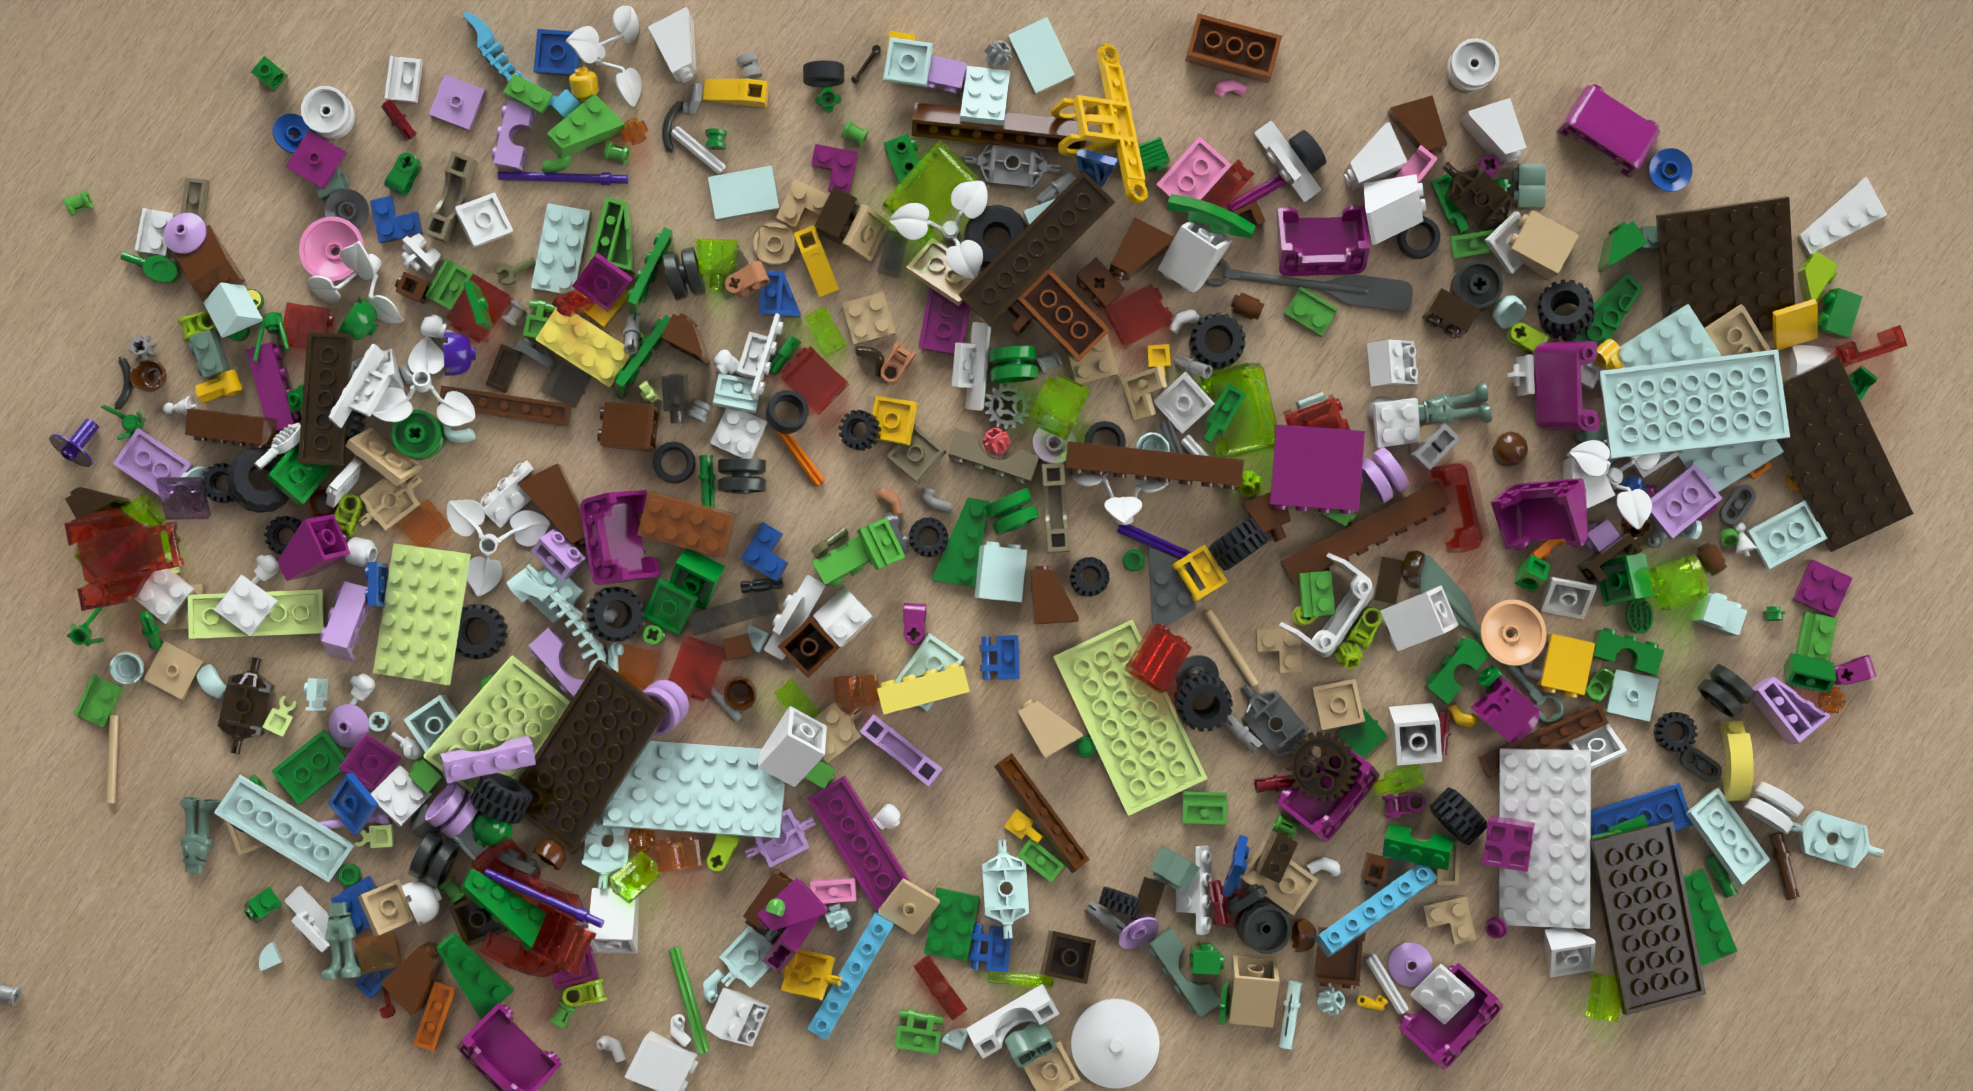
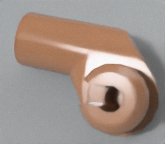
(892, 498)

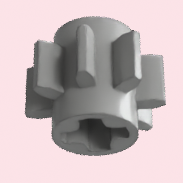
(998, 54)
(135, 347)

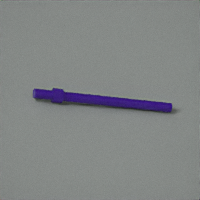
(604, 178)
(581, 914)

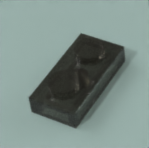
(892, 254)

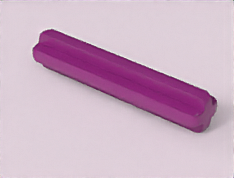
(1257, 193)

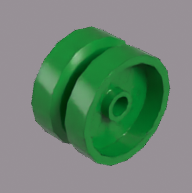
(1013, 364)
(428, 444)
(1013, 515)

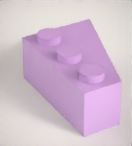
(345, 621)
(1787, 711)

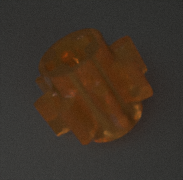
(634, 131)
(1832, 701)
(641, 840)

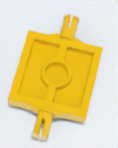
(809, 974)

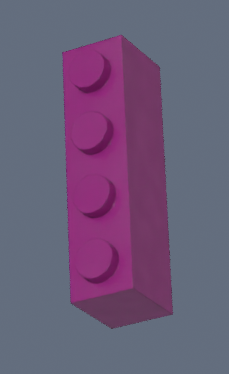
(272, 385)

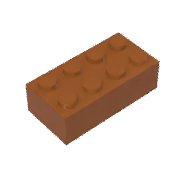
(1233, 48)
(1063, 315)
(686, 524)

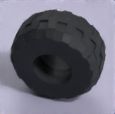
(992, 217)
(242, 490)

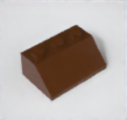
(684, 336)

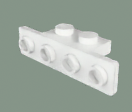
(1287, 161)
(756, 356)
(971, 366)
(363, 389)
(507, 497)
(796, 611)
(1197, 896)
(311, 919)

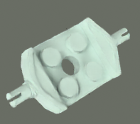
(1851, 841)
(605, 859)
(997, 905)

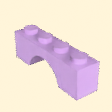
(549, 649)
(901, 749)
(465, 764)

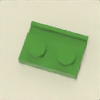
(448, 284)
(1310, 311)
(881, 543)
(1316, 594)
(1816, 636)
(99, 700)
(1204, 807)

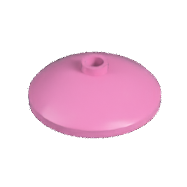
(319, 243)

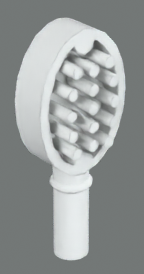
(282, 443)

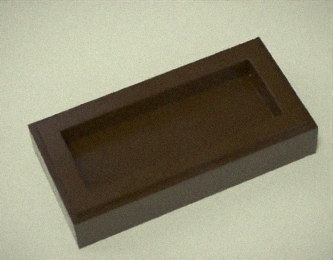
(504, 368)
(1388, 580)
(1150, 893)

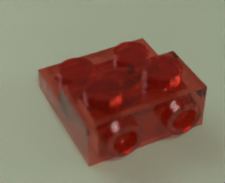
(303, 319)

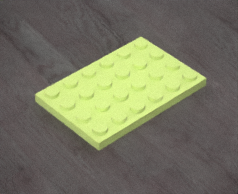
(421, 614)
(507, 707)

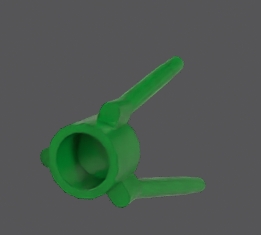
(274, 325)
(129, 422)
(82, 633)

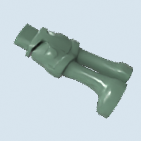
(1441, 407)
(197, 846)
(339, 931)

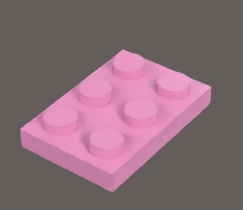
(1194, 172)

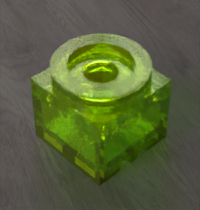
(1059, 405)
(1678, 582)

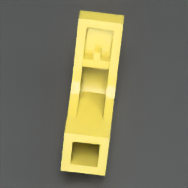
(1739, 761)

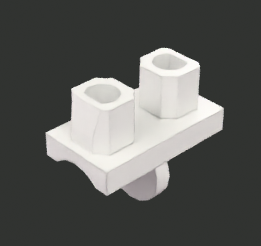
(416, 257)
(1523, 375)

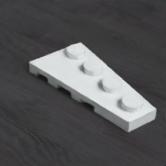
(1848, 215)

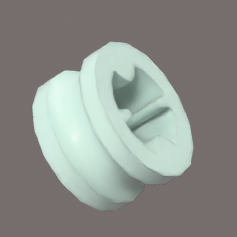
(375, 727)

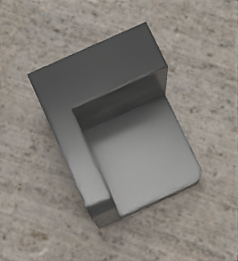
(420, 826)

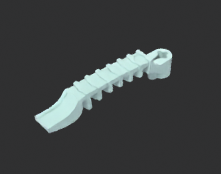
(524, 586)

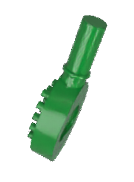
(155, 267)
(1639, 616)

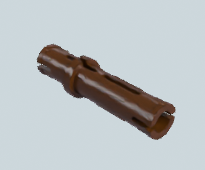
(1784, 866)

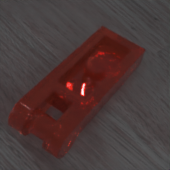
(1228, 185)
(572, 303)

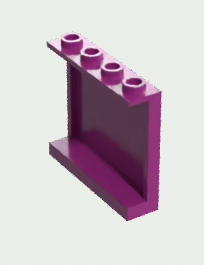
(1317, 468)

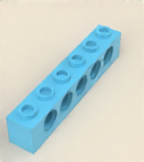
(1375, 909)
(852, 974)

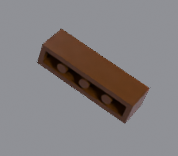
(231, 427)

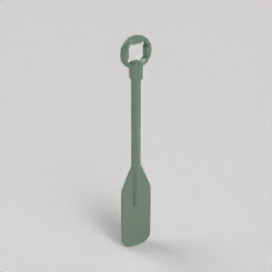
(1434, 576)

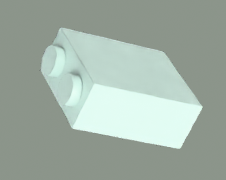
(1000, 572)

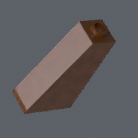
(557, 500)

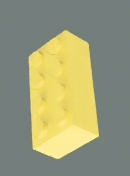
(584, 346)
(924, 689)

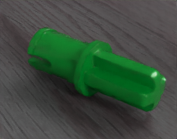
(784, 354)
(150, 630)
(1721, 876)

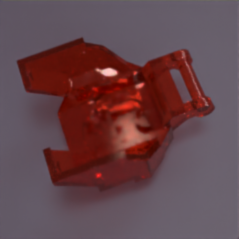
(118, 555)
(559, 943)

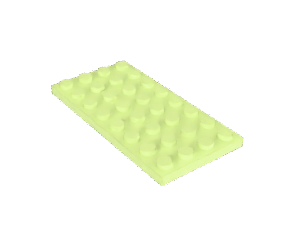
(1129, 721)

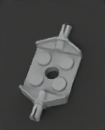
(1026, 174)

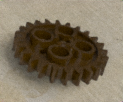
(1329, 748)

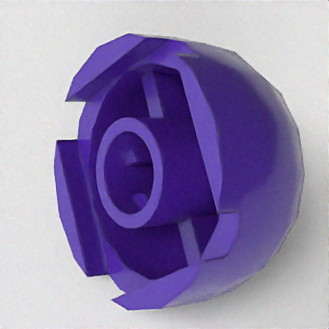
(458, 354)

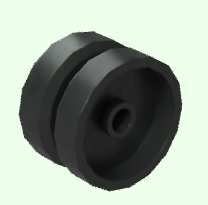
(680, 274)
(1485, 276)
(741, 472)
(1726, 691)
(434, 859)
(1267, 938)

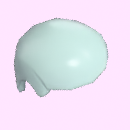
(1508, 311)
(1153, 441)
(126, 667)

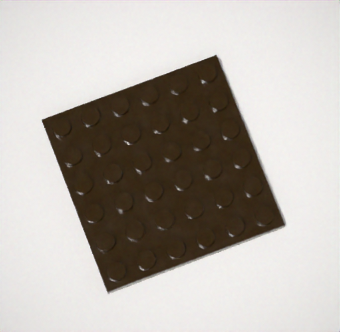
(1728, 259)

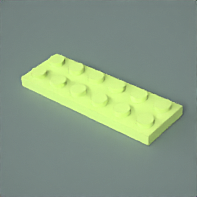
(293, 615)

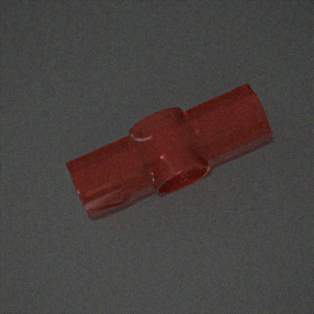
(931, 975)

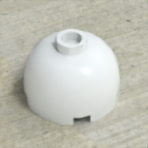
(422, 900)

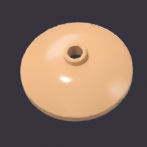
(1526, 627)

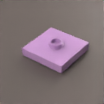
(457, 102)

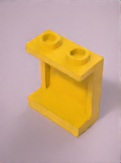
(1566, 665)

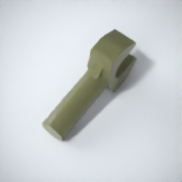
(514, 270)
(825, 544)

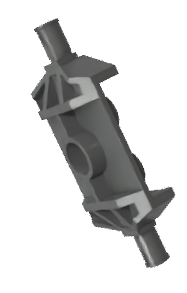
(1258, 717)

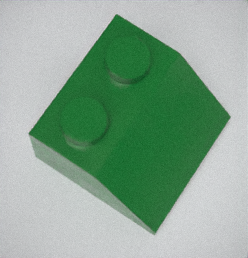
(1622, 242)
(698, 576)
(1626, 580)

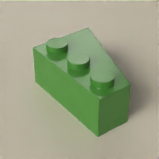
(584, 127)
(614, 235)
(841, 562)

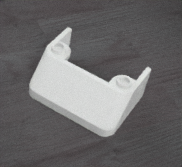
(1346, 614)

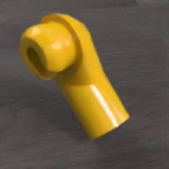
(1461, 719)
(1369, 1003)

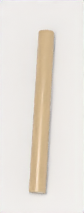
(1231, 648)
(112, 759)

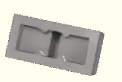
(1435, 447)

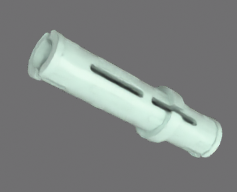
(1290, 1014)

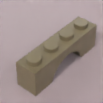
(458, 179)
(966, 448)
(1055, 508)

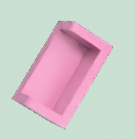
(1418, 164)
(835, 889)

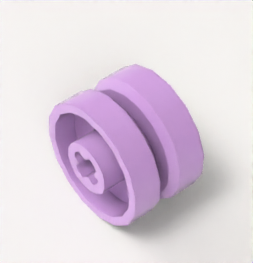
(1383, 475)
(672, 699)
(451, 810)

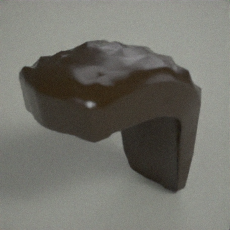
(873, 353)
(1412, 568)

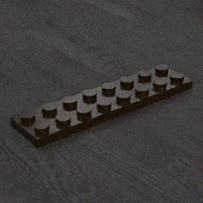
(1036, 248)

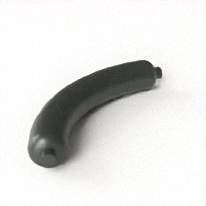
(666, 130)
(127, 386)

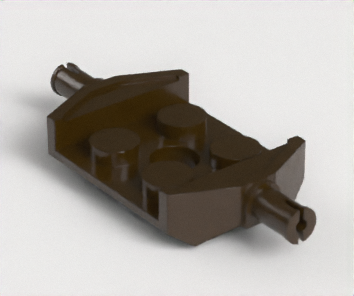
(1463, 192)
(256, 692)

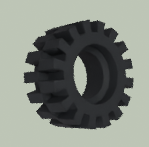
(849, 424)
(209, 483)
(928, 523)
(274, 529)
(1099, 567)
(1688, 731)
(1119, 901)

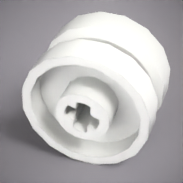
(1470, 78)
(316, 108)
(1774, 807)

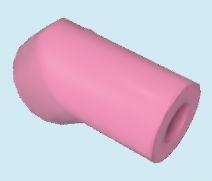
(1229, 85)

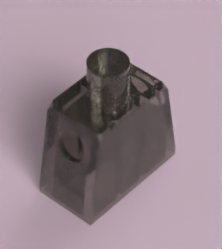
(677, 386)

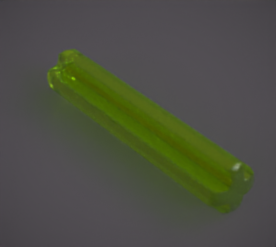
(1020, 979)

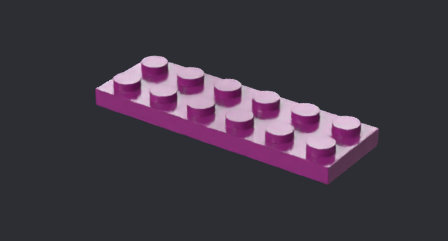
(858, 840)

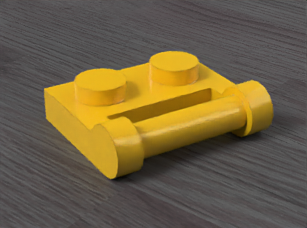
(1205, 568)

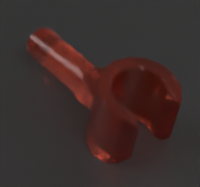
(388, 1010)

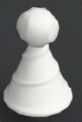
(181, 407)
(1744, 544)

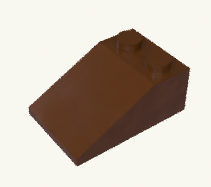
(209, 266)

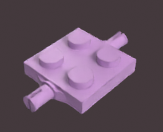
(791, 840)

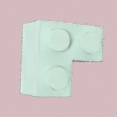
(1720, 614)

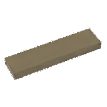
(194, 199)

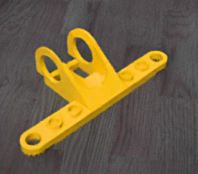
(1114, 120)

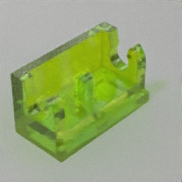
(825, 331)
(793, 696)
(634, 877)
(1603, 998)

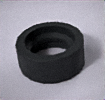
(823, 73)
(1308, 151)
(1420, 254)
(793, 397)
(1108, 426)
(657, 465)

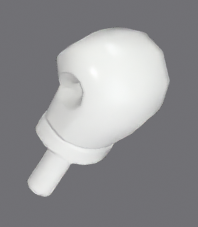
(434, 327)
(726, 363)
(266, 568)
(362, 687)
(410, 746)
(887, 817)

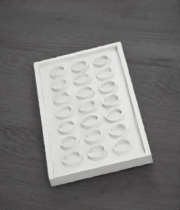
(1555, 795)

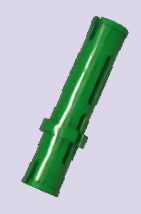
(707, 480)

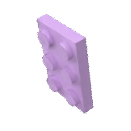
(149, 459)
(1683, 501)

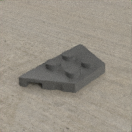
(1168, 591)

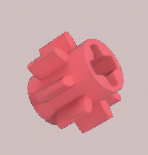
(996, 441)

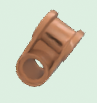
(747, 279)
(898, 360)

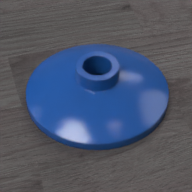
(289, 125)
(1679, 165)

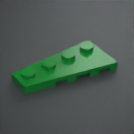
(649, 273)
(1611, 310)
(641, 358)
(961, 553)
(506, 907)
(1709, 925)
(477, 979)

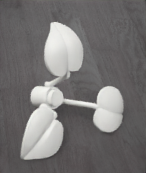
(586, 46)
(968, 198)
(366, 267)
(425, 360)
(1633, 505)
(1120, 508)
(464, 519)

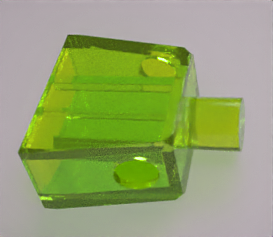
(717, 259)
(1411, 777)

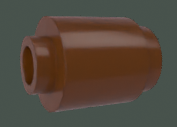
(1247, 306)
(1711, 558)

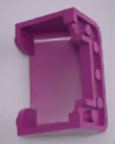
(1610, 128)
(1322, 243)
(1559, 385)
(1542, 513)
(612, 539)
(1328, 817)
(1448, 1041)
(506, 1053)

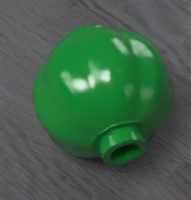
(488, 830)

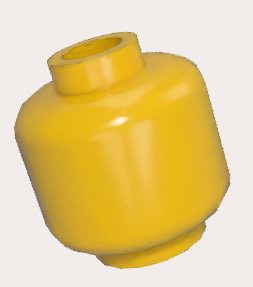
(583, 84)

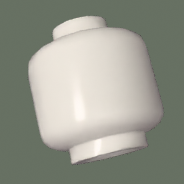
(361, 552)

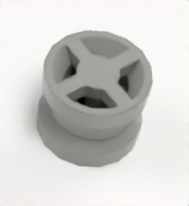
(699, 410)

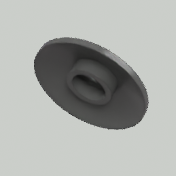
(337, 200)
(1193, 663)

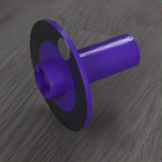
(72, 448)

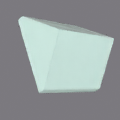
(231, 309)

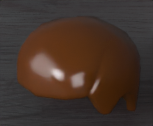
(148, 376)
(1510, 449)
(317, 503)
(740, 693)
(551, 853)
(1303, 935)

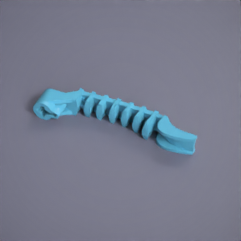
(563, 104)

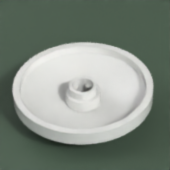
(1115, 1043)

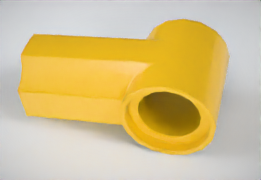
(1608, 356)
(225, 385)

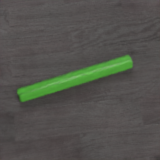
(689, 1000)

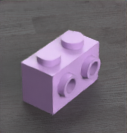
(946, 75)
(558, 554)

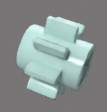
(838, 916)
(1331, 1001)

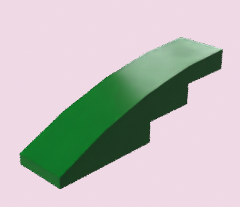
(1219, 219)

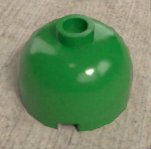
(359, 320)

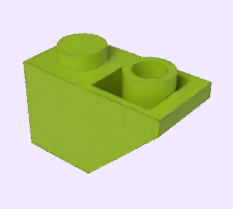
(1815, 275)

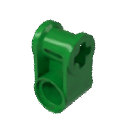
(402, 176)

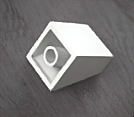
(677, 43)
(1496, 130)
(1376, 160)
(1393, 206)
(1193, 255)
(1597, 488)
(843, 617)
(1419, 618)
(1415, 734)
(793, 747)
(620, 926)
(662, 1064)

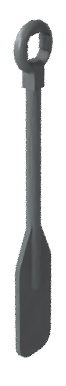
(1350, 289)

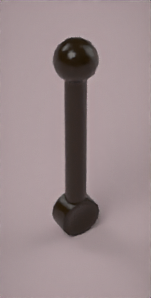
(875, 50)

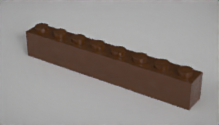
(1018, 129)
(1154, 464)
(1368, 531)

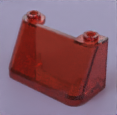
(1475, 529)

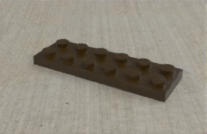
(325, 377)

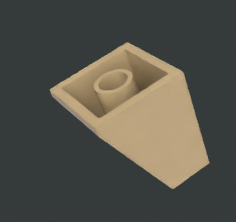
(1541, 244)
(1047, 728)
(1253, 991)

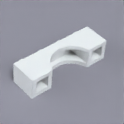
(1031, 1007)

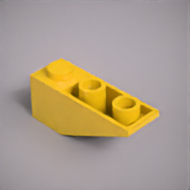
(737, 92)
(816, 261)

